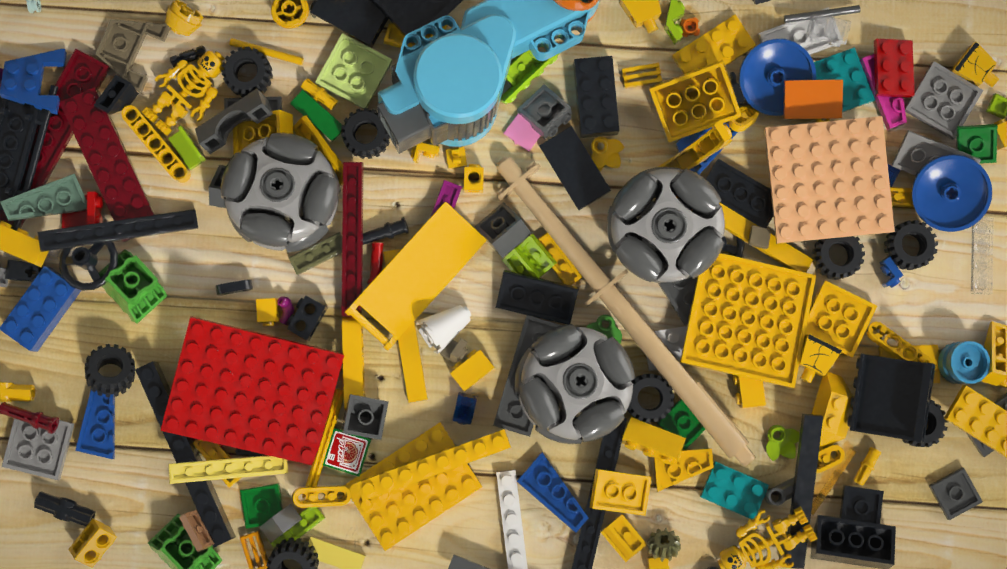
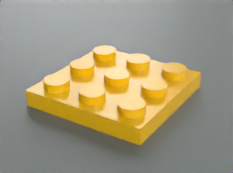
(839, 318)

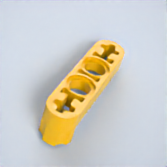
(902, 345)

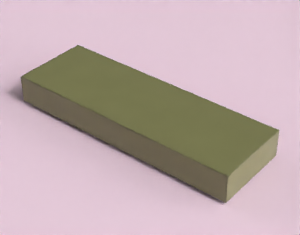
(317, 254)

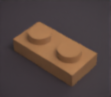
(196, 530)

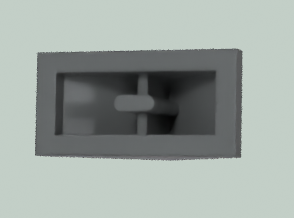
(280, 523)

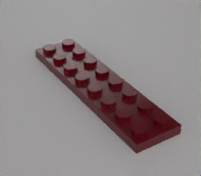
(106, 157)

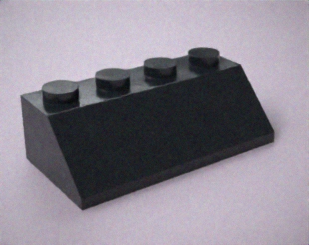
(854, 542)

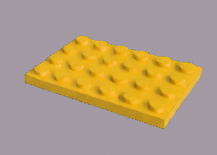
(413, 506)

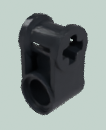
(21, 271)

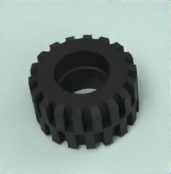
(243, 57)
(353, 123)
(926, 243)
(828, 268)
(106, 356)
(664, 405)
(935, 427)
(293, 550)

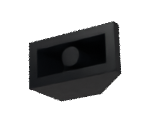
(116, 96)

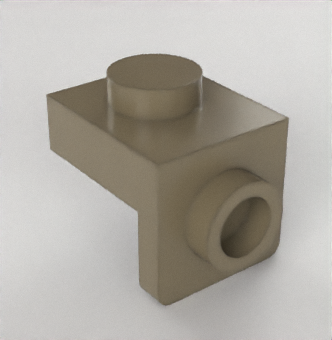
(455, 350)

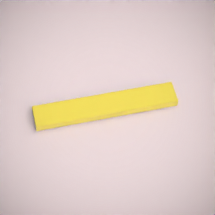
(226, 469)

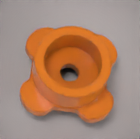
(693, 22)

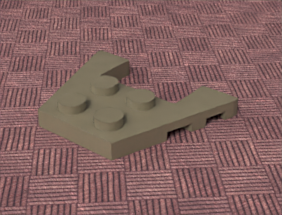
(121, 46)

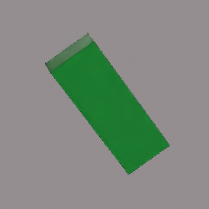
(317, 115)

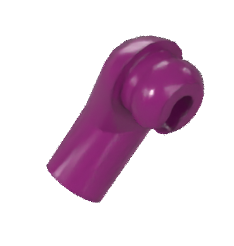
(287, 308)

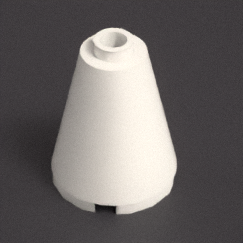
(443, 327)

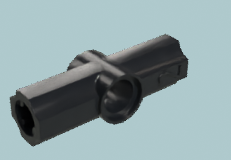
(64, 509)

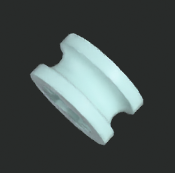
(33, 5)

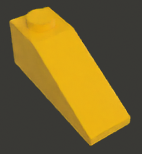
(997, 350)

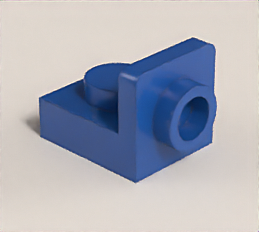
(890, 269)

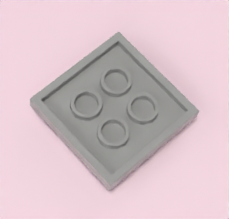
(943, 100)
(37, 450)

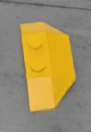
(834, 405)

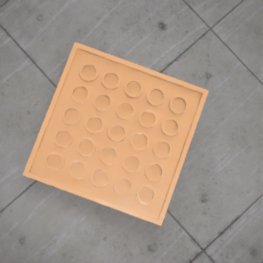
(829, 180)

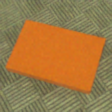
(813, 99)

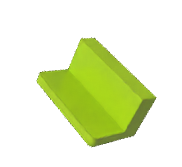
(187, 148)

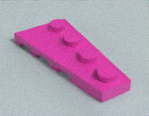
(890, 108)

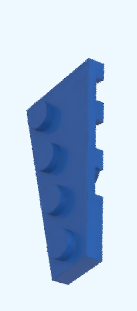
(98, 427)

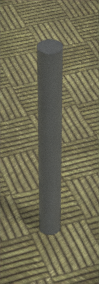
(829, 12)

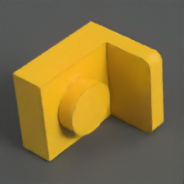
(428, 151)

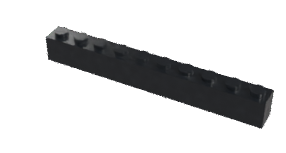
(184, 451)

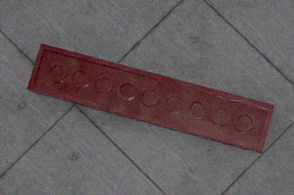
(78, 76)

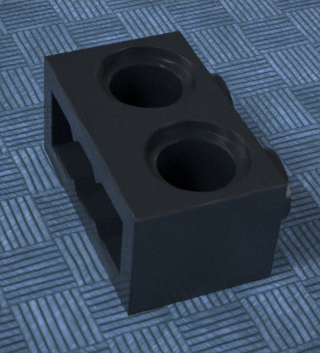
(311, 320)

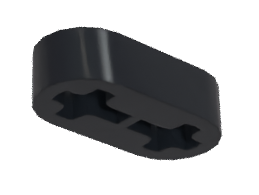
(234, 287)

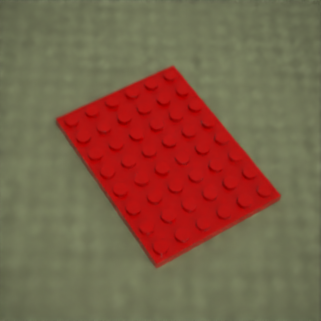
(252, 391)

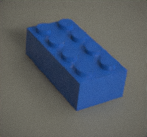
(39, 309)

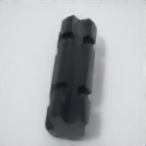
(189, 55)

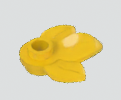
(608, 155)

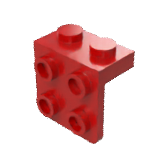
(90, 216)

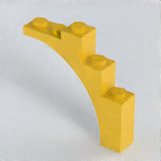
(701, 149)

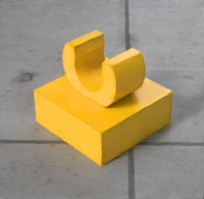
(456, 158)

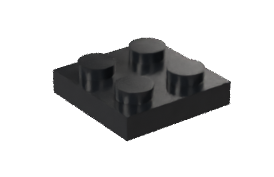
(861, 504)

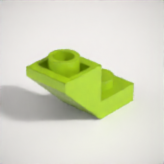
(674, 13)

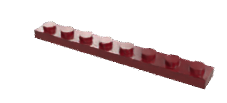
(352, 234)

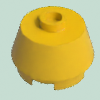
(289, 13)
(182, 18)

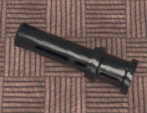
(389, 230)

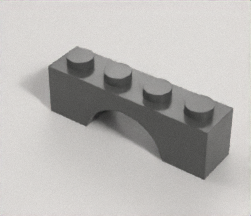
(215, 131)

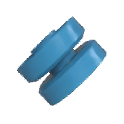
(964, 362)

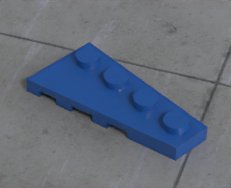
(551, 491)

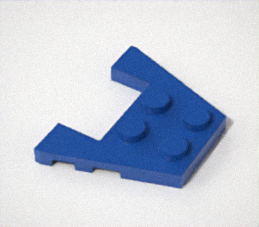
(24, 77)

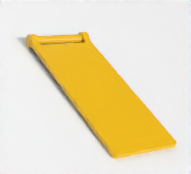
(417, 274)

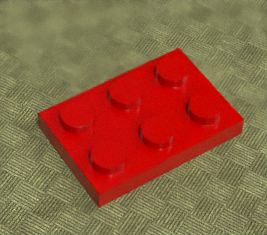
(894, 68)

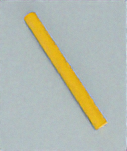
(268, 52)

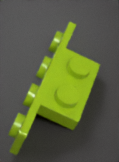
(521, 72)

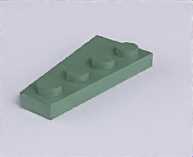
(50, 199)

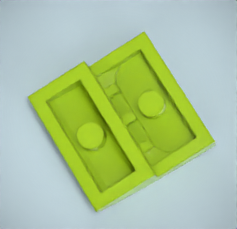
(530, 258)

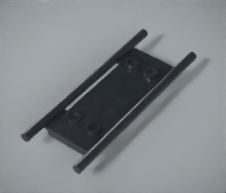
(17, 134)

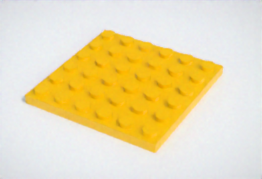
(749, 320)

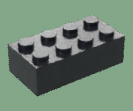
(596, 96)

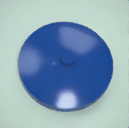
(766, 69)
(951, 193)

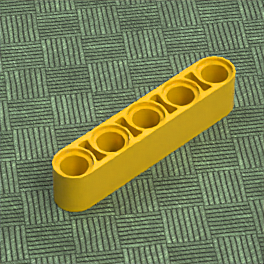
(148, 140)
(353, 358)

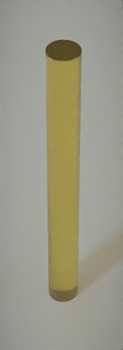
(832, 480)

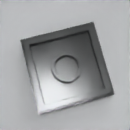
(955, 493)

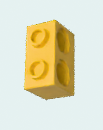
(92, 543)

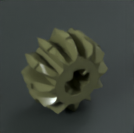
(664, 544)

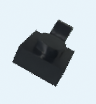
(738, 93)

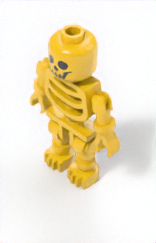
(209, 66)
(737, 557)

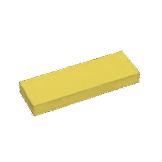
(336, 555)

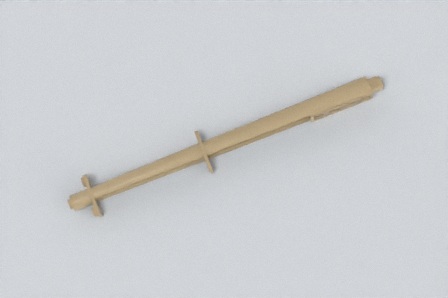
(691, 392)

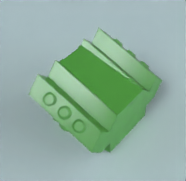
(133, 286)
(177, 550)

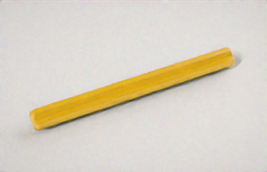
(317, 465)

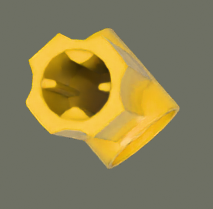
(16, 392)

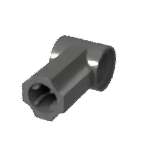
(784, 491)

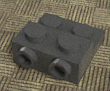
(545, 112)

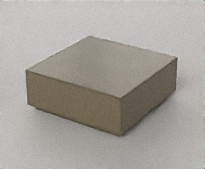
(759, 237)

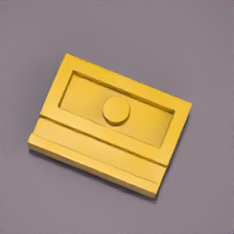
(623, 538)

